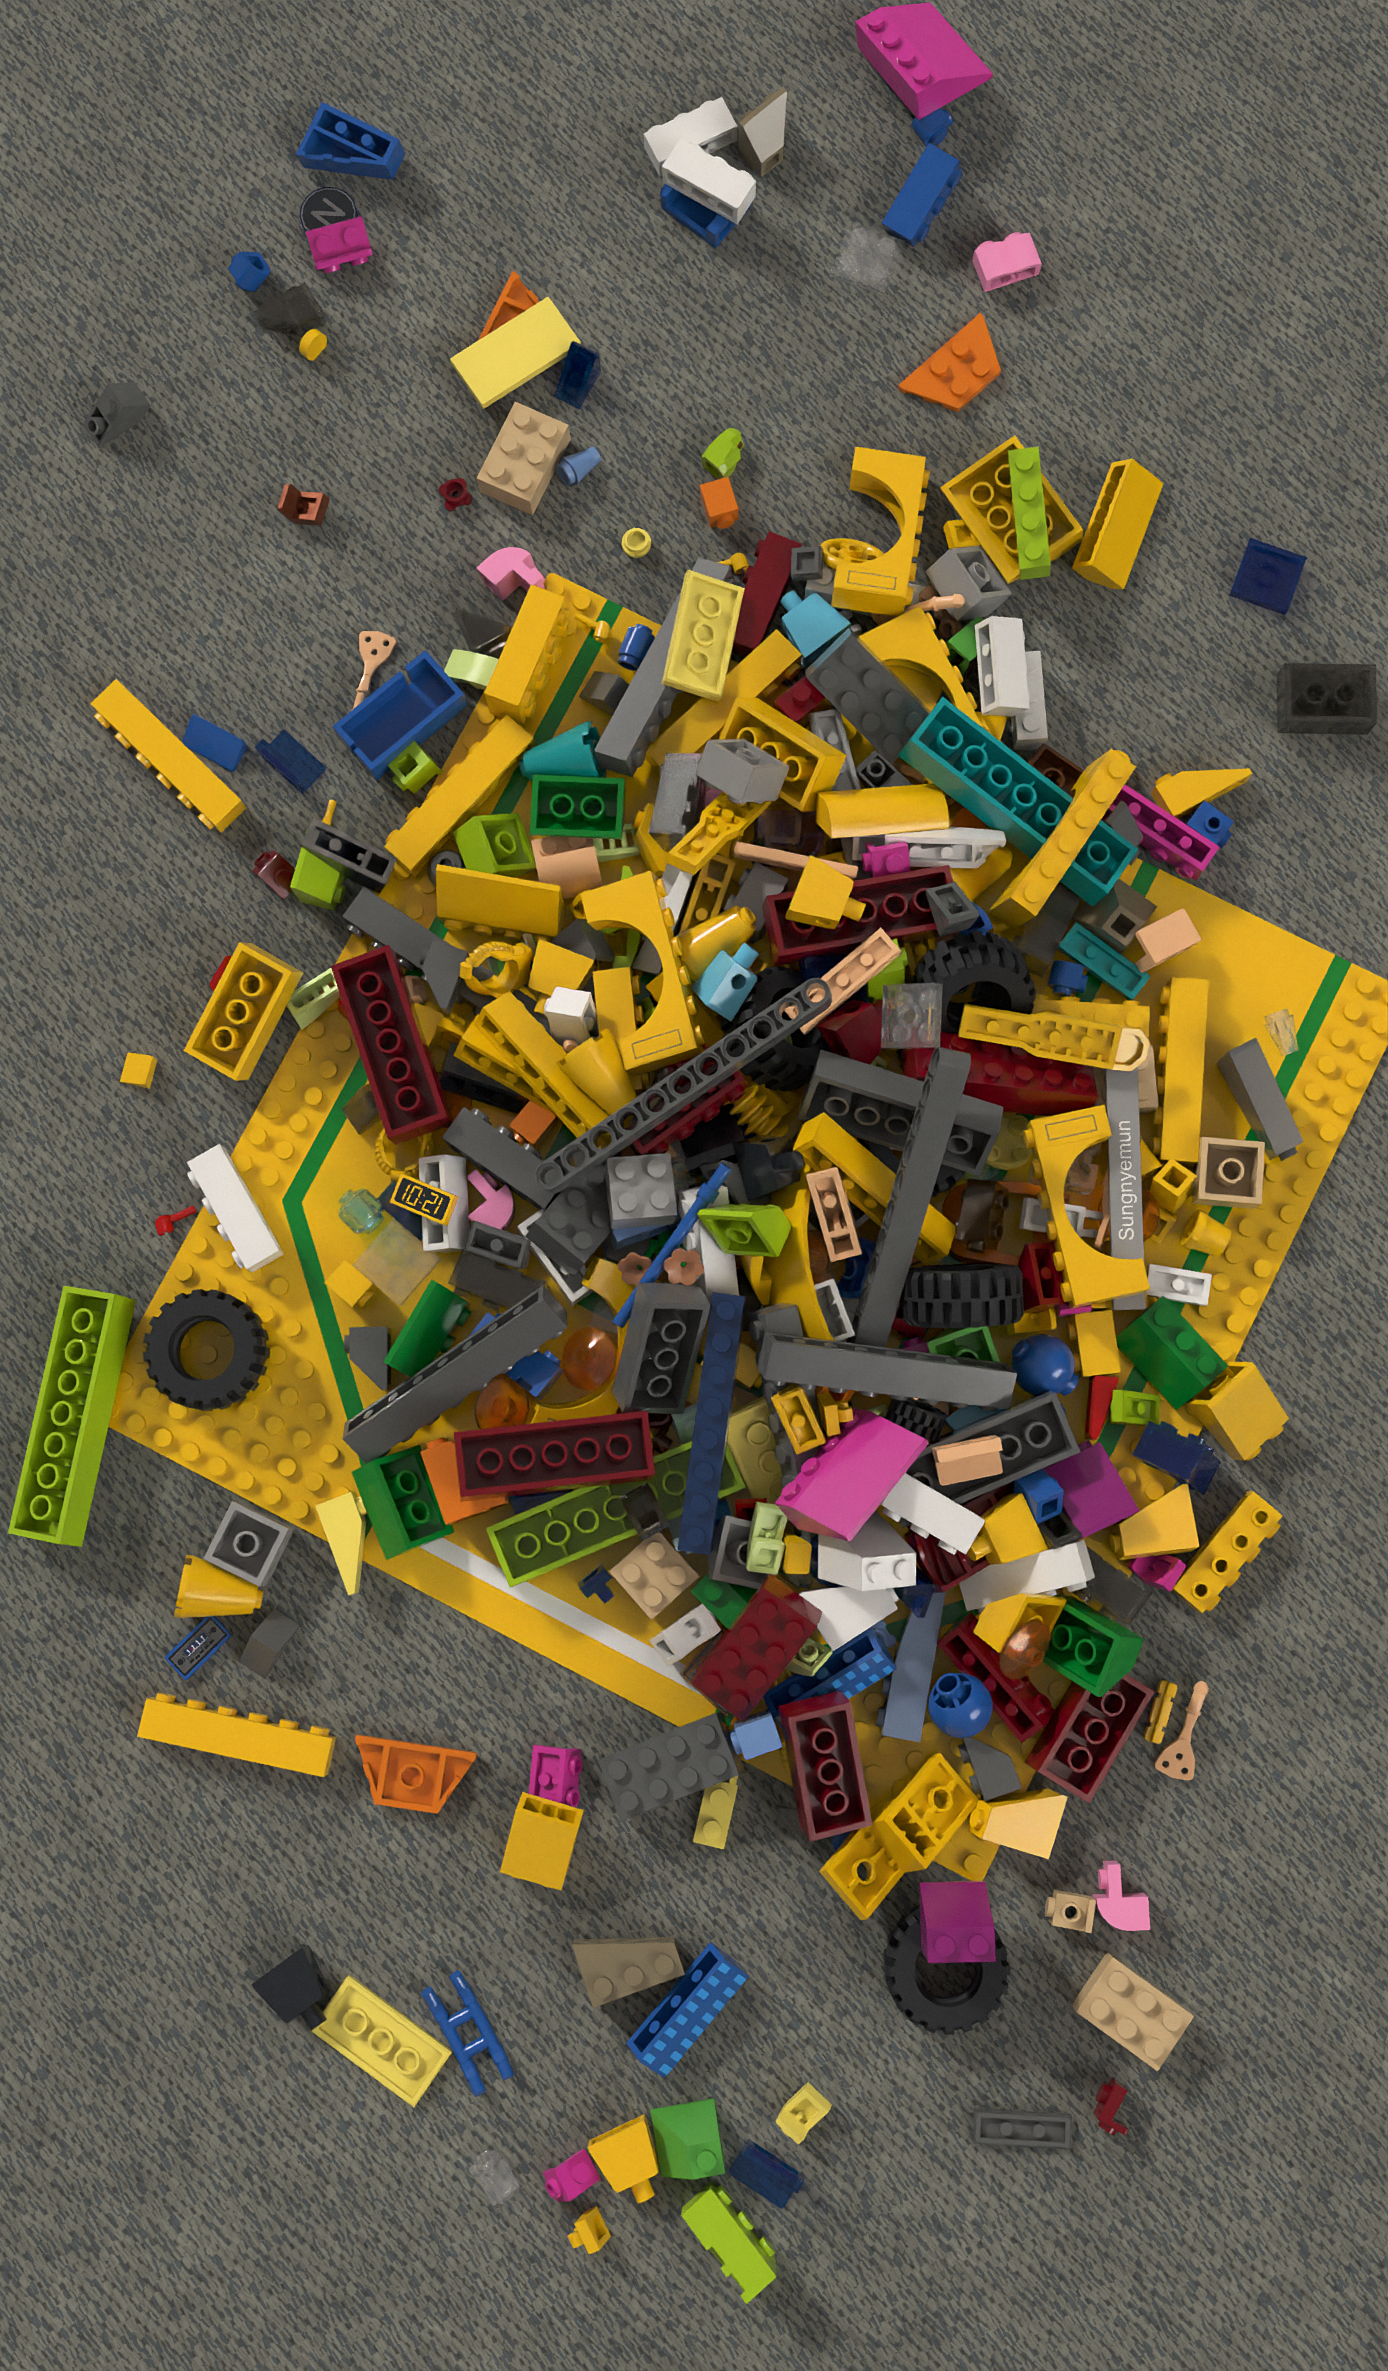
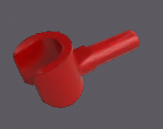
(165, 1222)

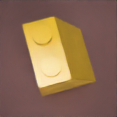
(1239, 1410)

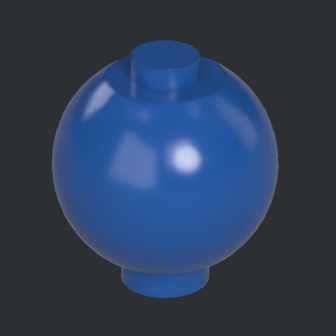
(1044, 1365)
(960, 1705)

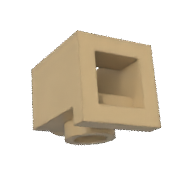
(1084, 1906)

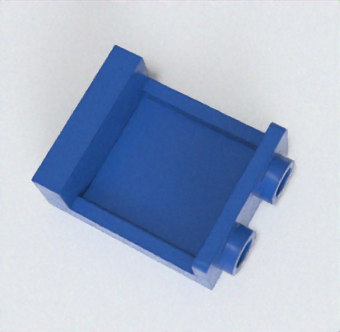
(695, 216)

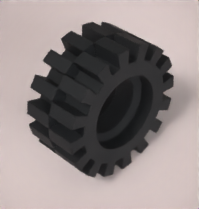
(917, 1417)

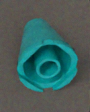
(565, 755)

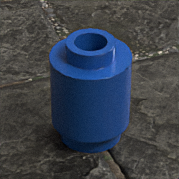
(635, 646)

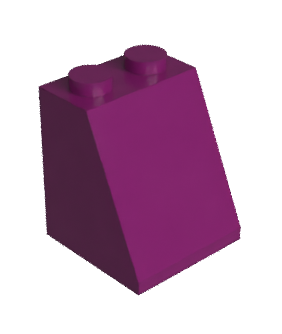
(1092, 1489)
(956, 1922)

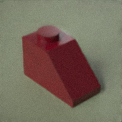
(1040, 1277)

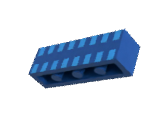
(847, 1669)
(687, 2010)

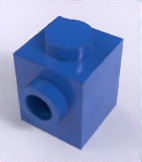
(1211, 824)
(1041, 1494)

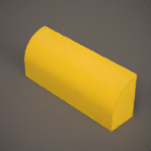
(1118, 524)
(882, 810)

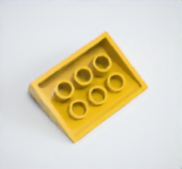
(986, 506)
(498, 904)

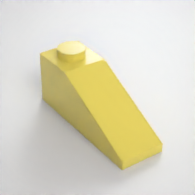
(345, 1530)

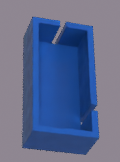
(400, 714)

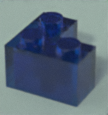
(1179, 1457)

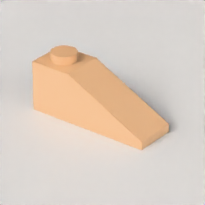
(834, 1214)

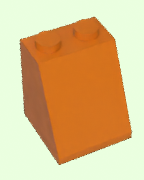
(442, 1471)

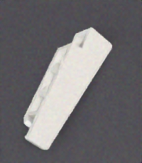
(933, 848)
(678, 888)

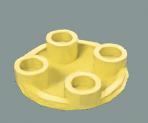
(1009, 1148)

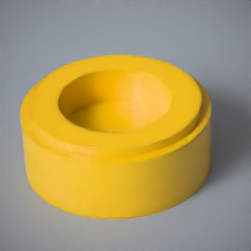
(312, 344)

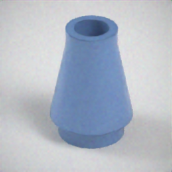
(577, 466)

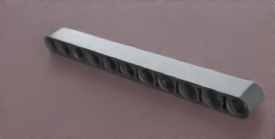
(699, 1085)
(910, 1196)

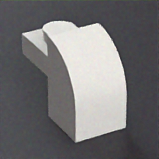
(685, 1634)

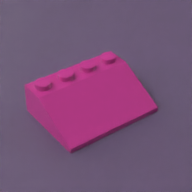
(919, 56)
(850, 1476)

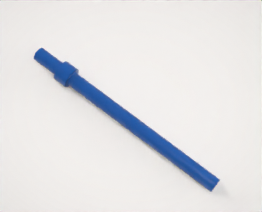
(707, 1194)

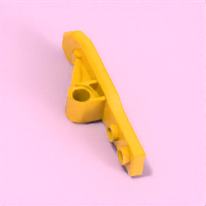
(717, 832)
(1058, 1036)

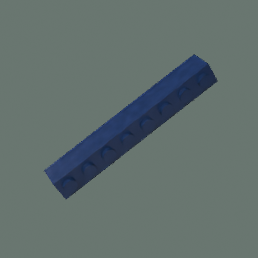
(712, 1423)

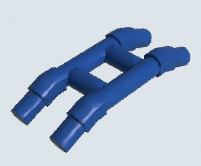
(464, 2052)

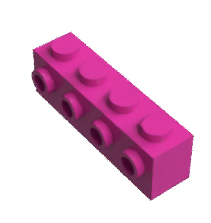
(1166, 835)

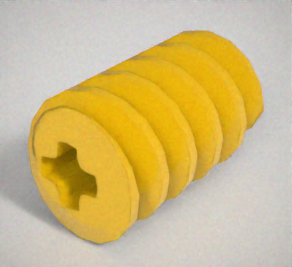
(757, 1116)

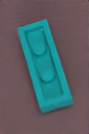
(1103, 962)

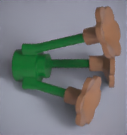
(681, 1267)

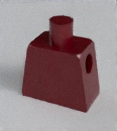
(801, 701)
(854, 1030)

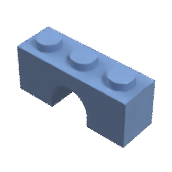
(755, 1735)

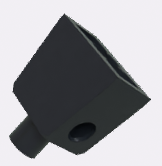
(767, 1164)
(295, 1988)

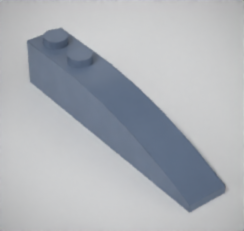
(909, 1684)

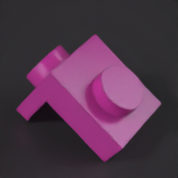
(886, 859)
(1158, 1571)
(571, 2177)

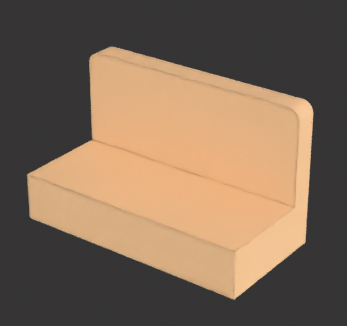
(1166, 939)
(968, 1460)

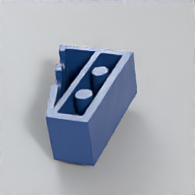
(349, 146)
(923, 195)
(534, 1372)

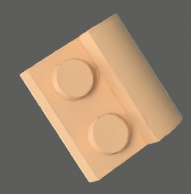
(567, 863)

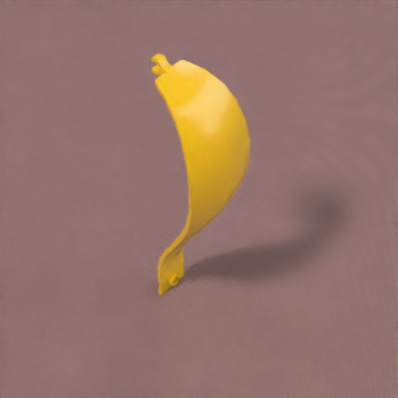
(791, 1270)

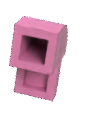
(508, 570)
(499, 1206)
(1120, 1909)

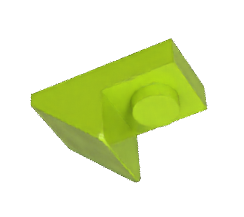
(1134, 1408)

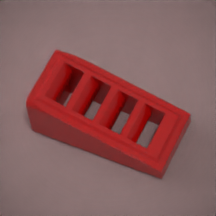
(1098, 1403)

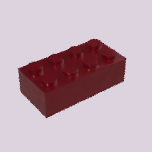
(757, 1647)
(1088, 1735)
(825, 1765)

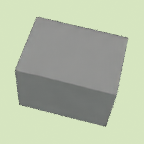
(729, 1554)

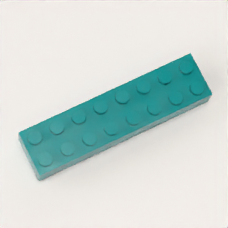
(1011, 796)

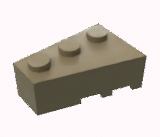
(626, 1965)

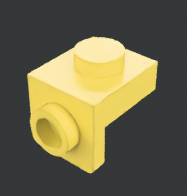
(802, 2112)

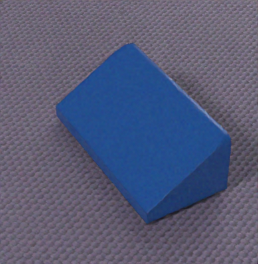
(214, 743)

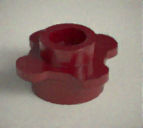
(455, 485)

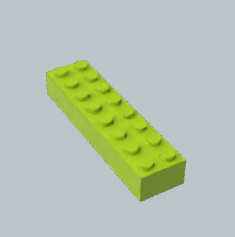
(72, 1416)
(591, 1518)

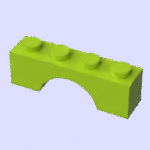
(1029, 513)

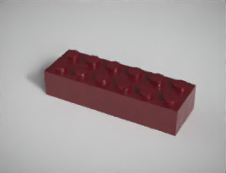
(892, 903)
(392, 1045)
(1013, 1077)
(553, 1456)

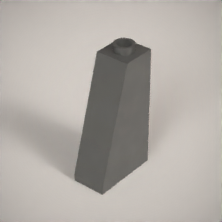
(1260, 1099)

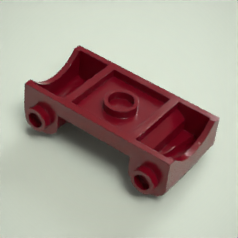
(940, 1565)

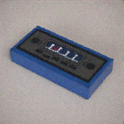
(198, 1646)

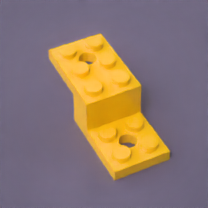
(902, 1836)

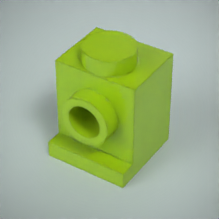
(413, 768)

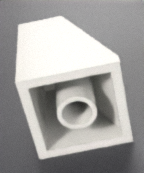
(870, 1561)
(849, 1611)

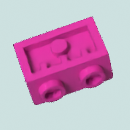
(339, 244)
(556, 1774)

